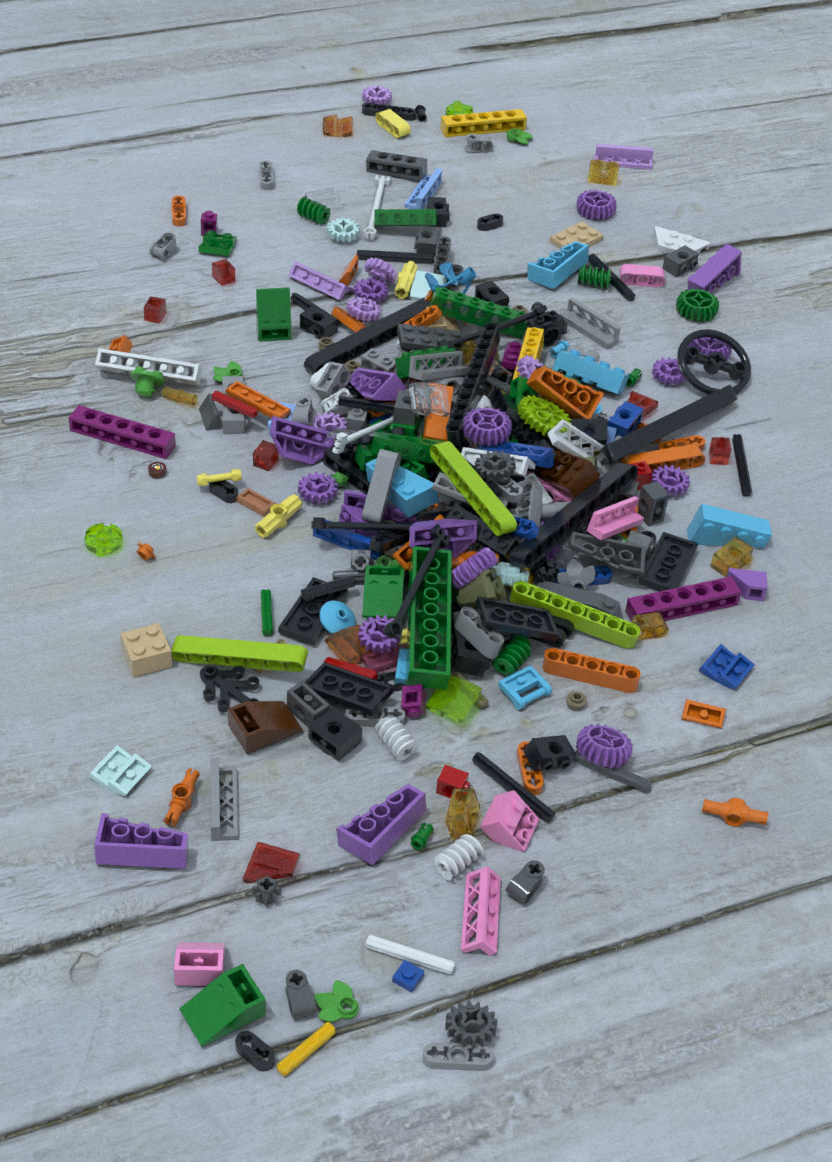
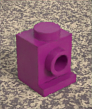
(209, 222)
(413, 700)

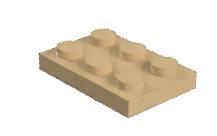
(579, 232)

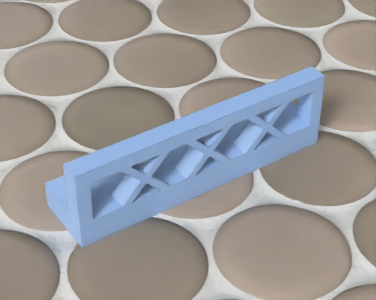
(421, 195)

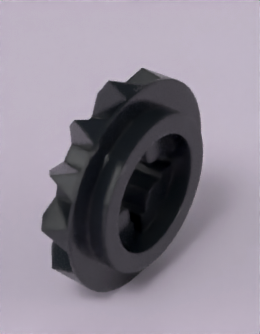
(540, 574)

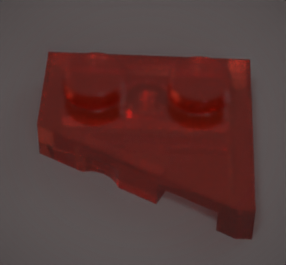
(643, 401)
(271, 862)

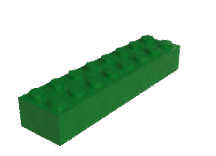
(430, 622)

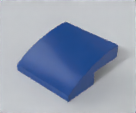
(726, 667)

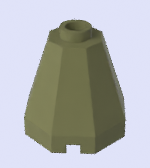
(484, 585)

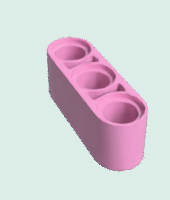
(653, 275)

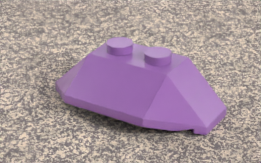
(299, 441)
(461, 533)

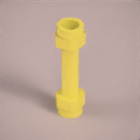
(234, 475)

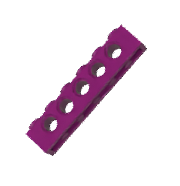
(122, 432)
(686, 599)

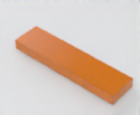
(255, 399)

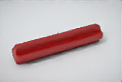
(234, 404)
(352, 667)

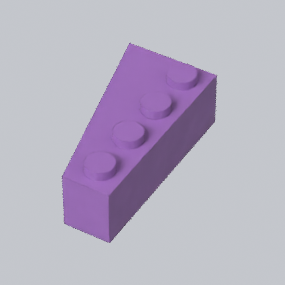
(717, 269)
(383, 825)
(139, 845)

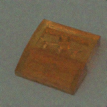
(337, 127)
(347, 645)

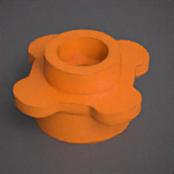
(145, 551)

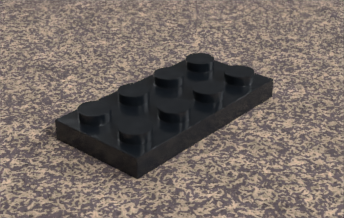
(668, 562)
(516, 618)
(304, 619)
(349, 688)

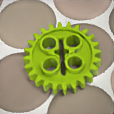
(541, 414)

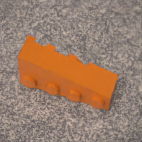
(573, 397)

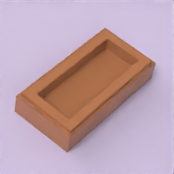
(255, 502)

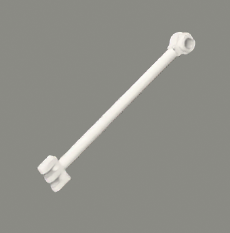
(370, 231)
(344, 439)

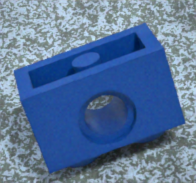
(626, 418)

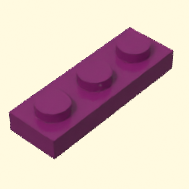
(511, 355)

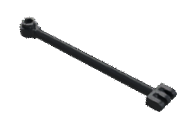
(451, 344)
(320, 523)
(394, 628)

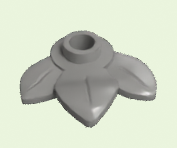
(576, 574)

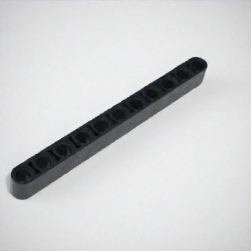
(364, 339)
(473, 382)
(668, 424)
(573, 515)

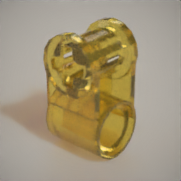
(651, 625)

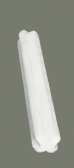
(410, 954)

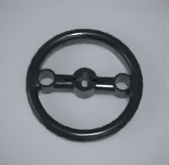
(714, 362)

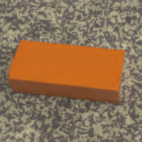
(349, 271)
(121, 344)
(703, 713)

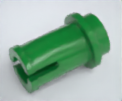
(633, 377)
(419, 840)

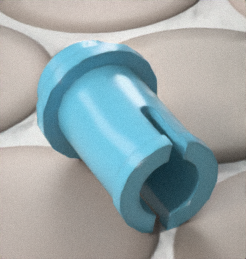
(562, 346)

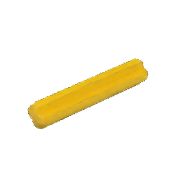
(305, 1049)

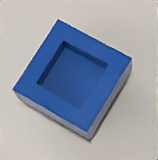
(408, 976)

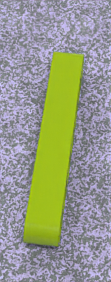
(473, 488)
(582, 616)
(239, 653)

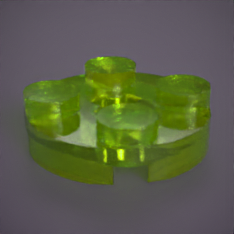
(458, 108)
(112, 539)

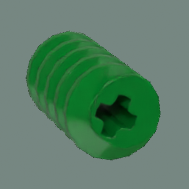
(313, 210)
(594, 276)
(512, 656)

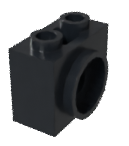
(552, 326)
(467, 658)
(335, 733)

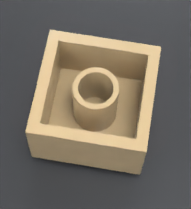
(146, 650)

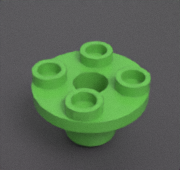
(146, 381)

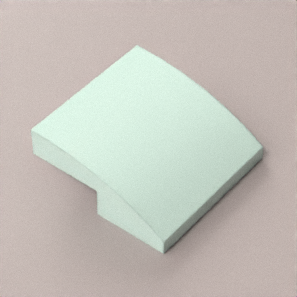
(420, 285)
(120, 771)

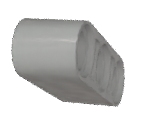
(484, 640)

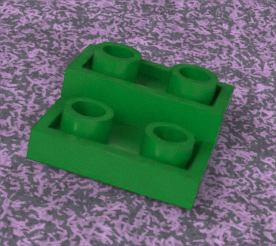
(217, 243)

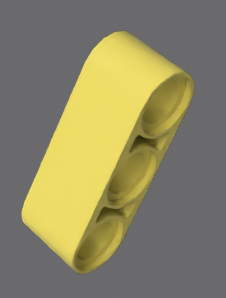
(393, 123)

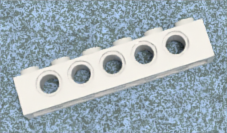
(126, 362)

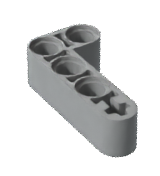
(380, 485)
(530, 505)

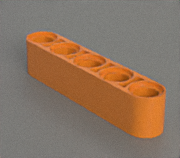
(683, 456)
(591, 670)

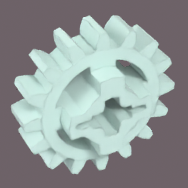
(343, 230)
(510, 574)

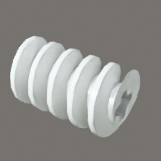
(396, 737)
(458, 856)

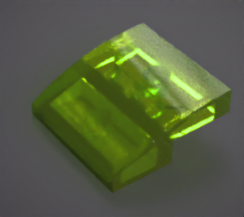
(455, 700)

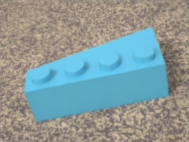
(559, 265)
(591, 370)
(408, 490)
(719, 526)

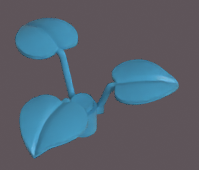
(446, 269)

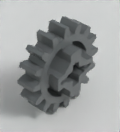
(495, 466)
(471, 1024)

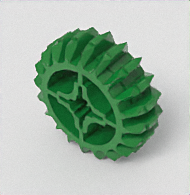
(697, 305)

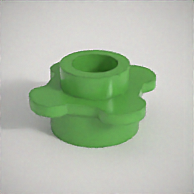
(341, 479)

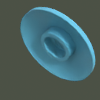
(336, 616)

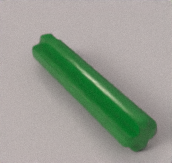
(266, 612)

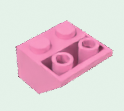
(510, 821)
(198, 963)

